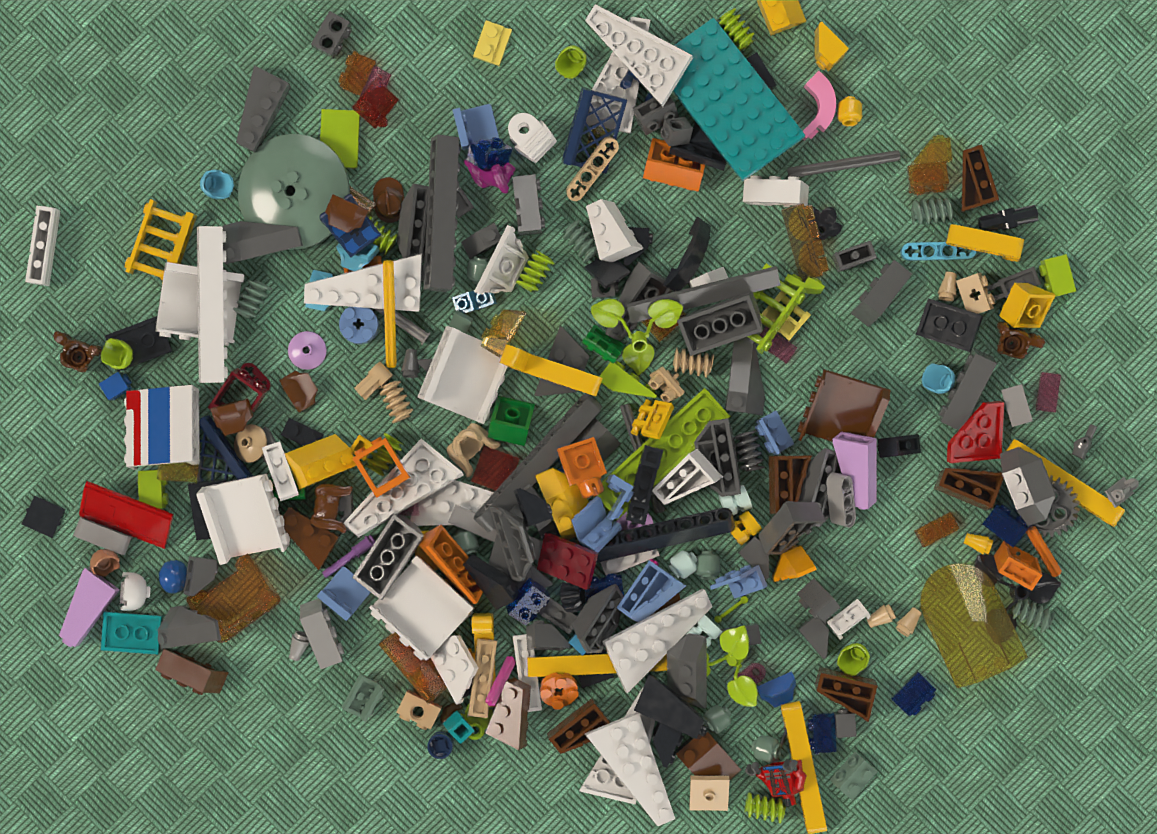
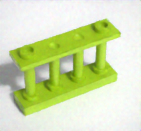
(797, 298)

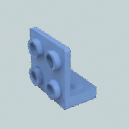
(475, 124)
(774, 432)
(617, 485)
(592, 526)
(743, 581)
(343, 593)

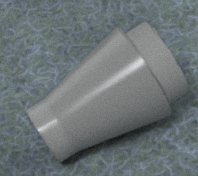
(298, 645)

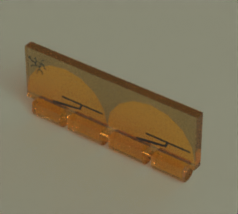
(801, 237)

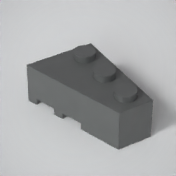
(789, 524)

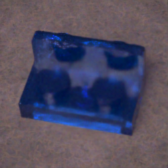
(914, 694)
(823, 733)

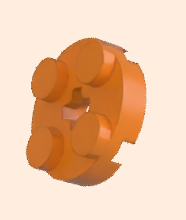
(558, 699)

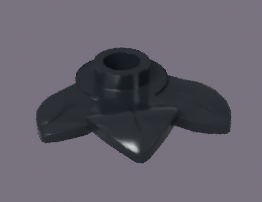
(826, 221)

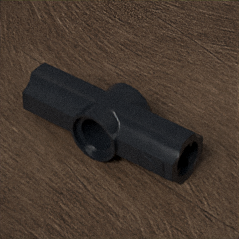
(1008, 218)

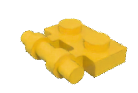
(656, 421)

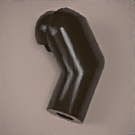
(449, 710)

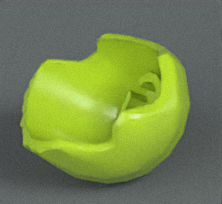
(571, 61)
(116, 354)
(853, 659)

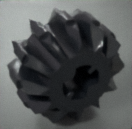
(572, 597)

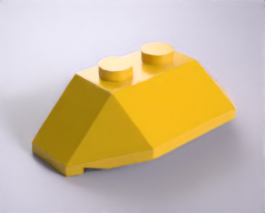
(564, 500)

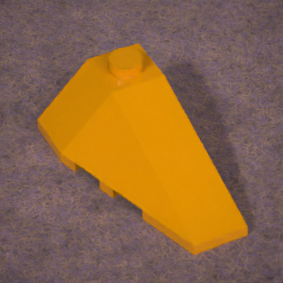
(793, 564)

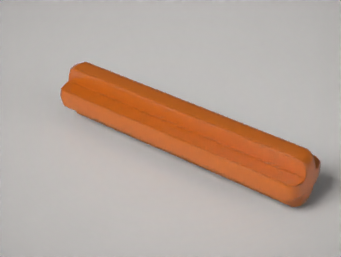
(1043, 551)

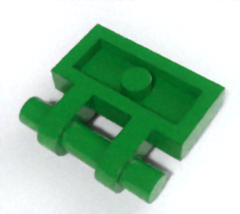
(603, 344)

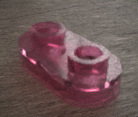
(748, 672)

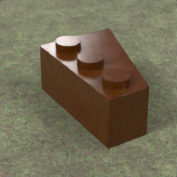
(972, 487)
(313, 541)
(190, 672)

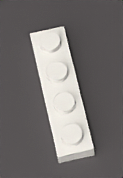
(521, 655)

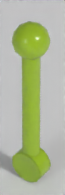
(743, 599)

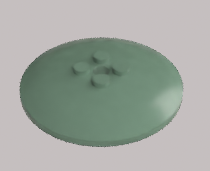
(294, 162)

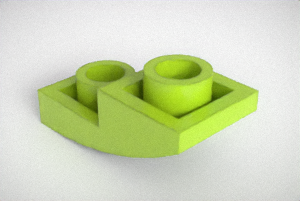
(811, 286)

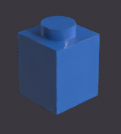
(116, 385)

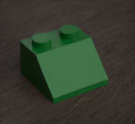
(511, 420)

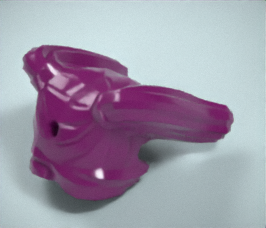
(495, 176)

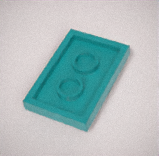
(130, 633)

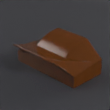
(345, 214)
(300, 390)
(232, 416)

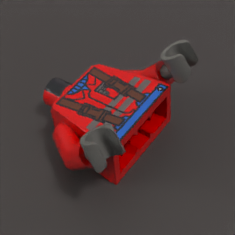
(781, 778)

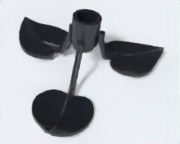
(1040, 594)

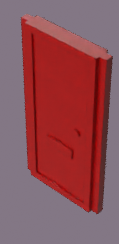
(125, 514)

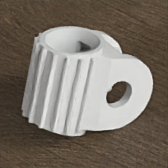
(535, 142)

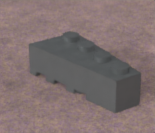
(261, 107)
(967, 389)

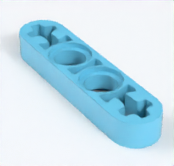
(938, 252)

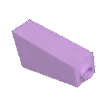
(859, 461)
(88, 604)

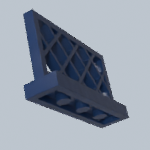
(579, 121)
(222, 447)

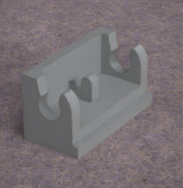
(1017, 405)

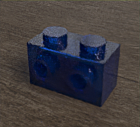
(489, 153)
(1005, 524)
(528, 602)

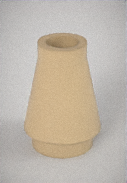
(948, 287)
(881, 616)
(907, 624)

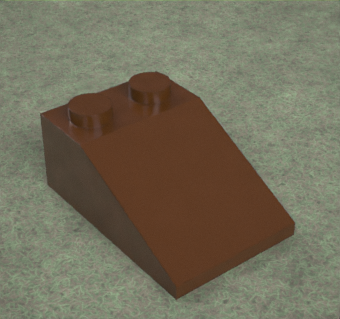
(707, 757)

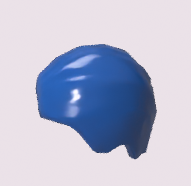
(173, 576)

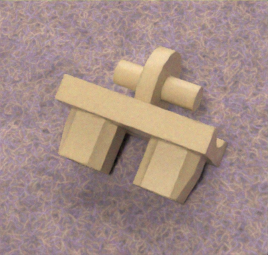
(667, 383)

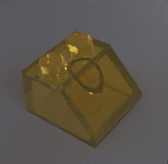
(502, 331)

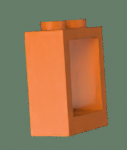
(377, 443)
(1019, 568)

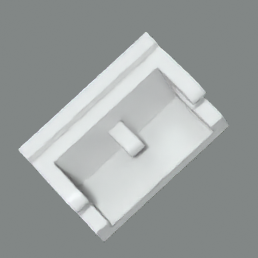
(848, 618)

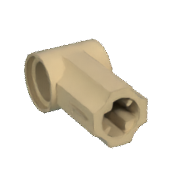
(376, 377)

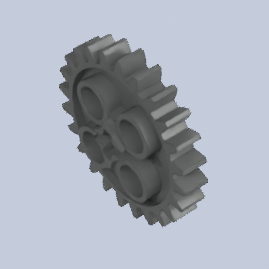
(1065, 501)

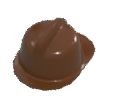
(388, 198)

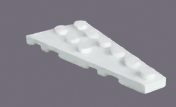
(649, 58)
(609, 83)
(365, 287)
(428, 474)
(439, 506)
(647, 642)
(631, 758)
(603, 780)

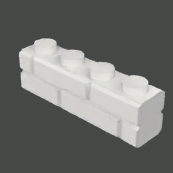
(42, 246)

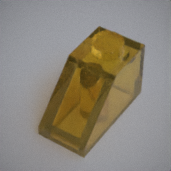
(935, 151)

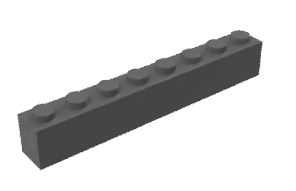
(442, 213)

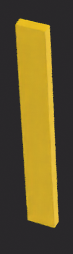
(578, 665)

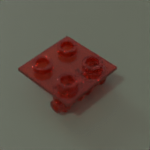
(375, 104)
(494, 468)

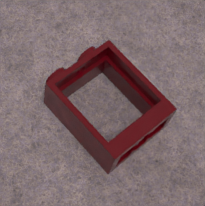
(243, 376)

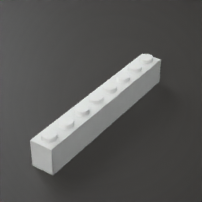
(210, 304)

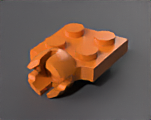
(583, 466)

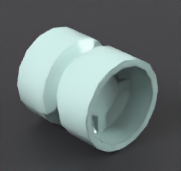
(736, 502)
(708, 627)

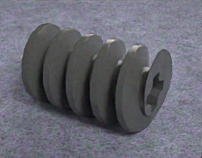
(748, 451)

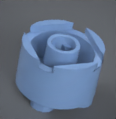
(350, 331)

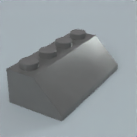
(721, 323)
(389, 555)

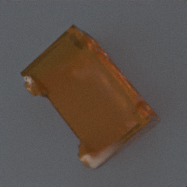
(237, 599)

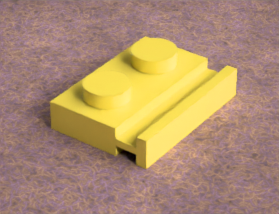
(492, 43)

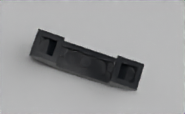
(692, 258)
(643, 484)

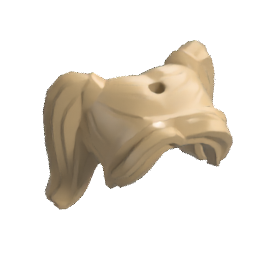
(467, 444)

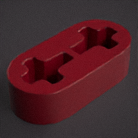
(258, 373)

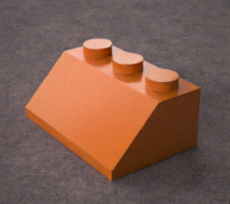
(671, 168)

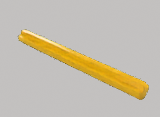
(389, 313)

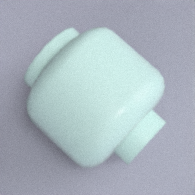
(683, 564)

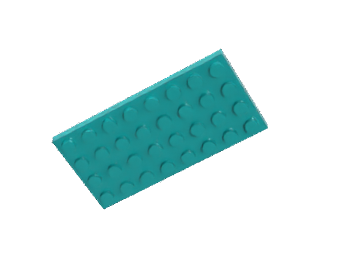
(733, 102)

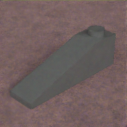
(640, 285)
(745, 382)

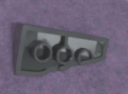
(252, 240)
(186, 628)

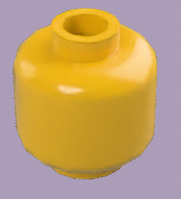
(849, 111)

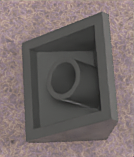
(604, 439)

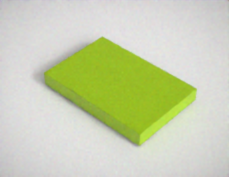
(341, 134)

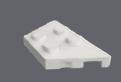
(504, 265)
(455, 666)

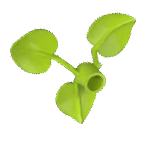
(639, 353)
(736, 644)

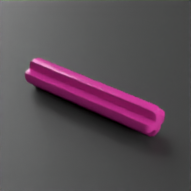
(500, 680)

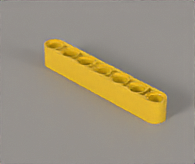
(1088, 497)
(800, 750)

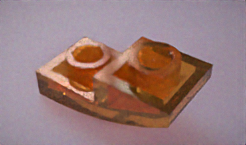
(936, 529)

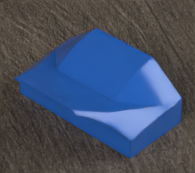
(778, 690)

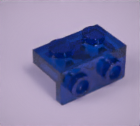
(600, 584)

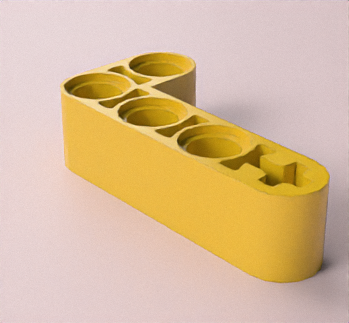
(985, 242)

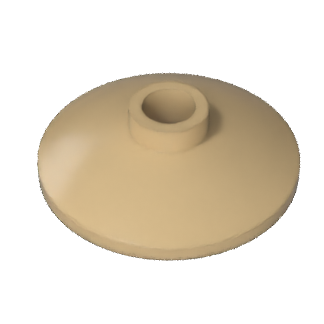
(256, 440)

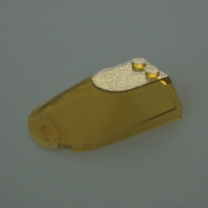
(969, 624)

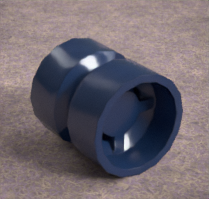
(440, 744)

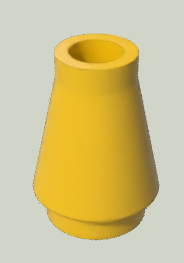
(979, 543)

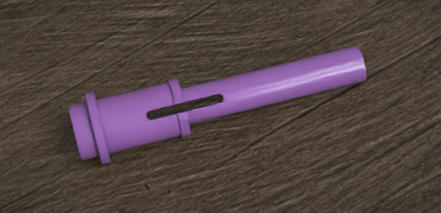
(357, 550)

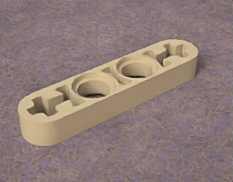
(590, 167)

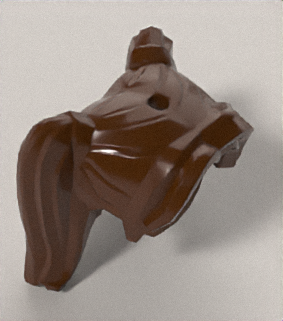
(1020, 339)
(73, 349)
(327, 506)

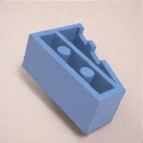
(649, 592)

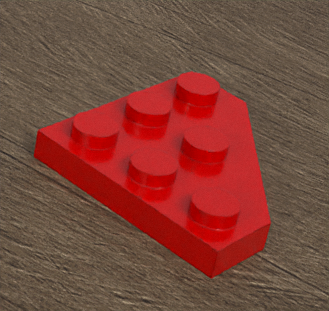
(980, 435)

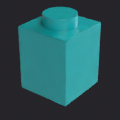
(458, 727)

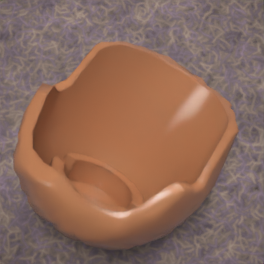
(104, 562)

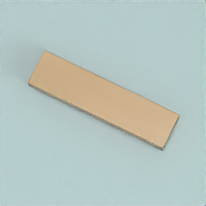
(483, 679)

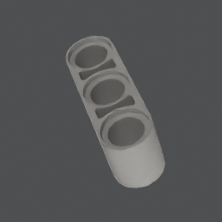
(841, 499)
(102, 536)

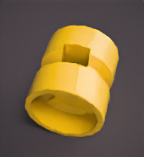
(751, 528)

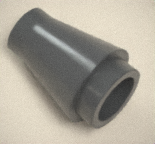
(410, 364)

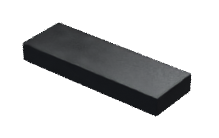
(700, 155)

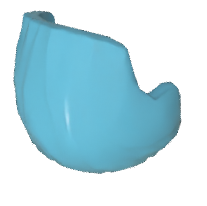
(216, 184)
(938, 378)

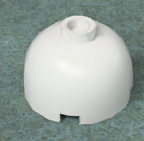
(133, 591)

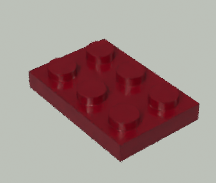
(567, 561)

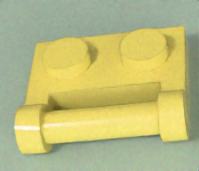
(790, 326)

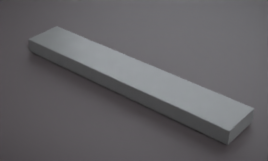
(464, 519)

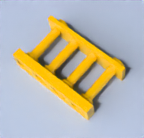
(179, 239)

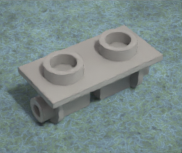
(1121, 490)

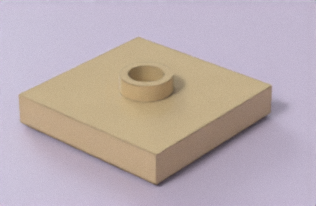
(709, 793)

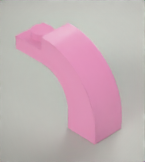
(825, 98)

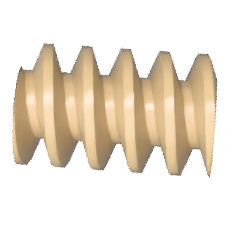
(692, 362)
(396, 401)

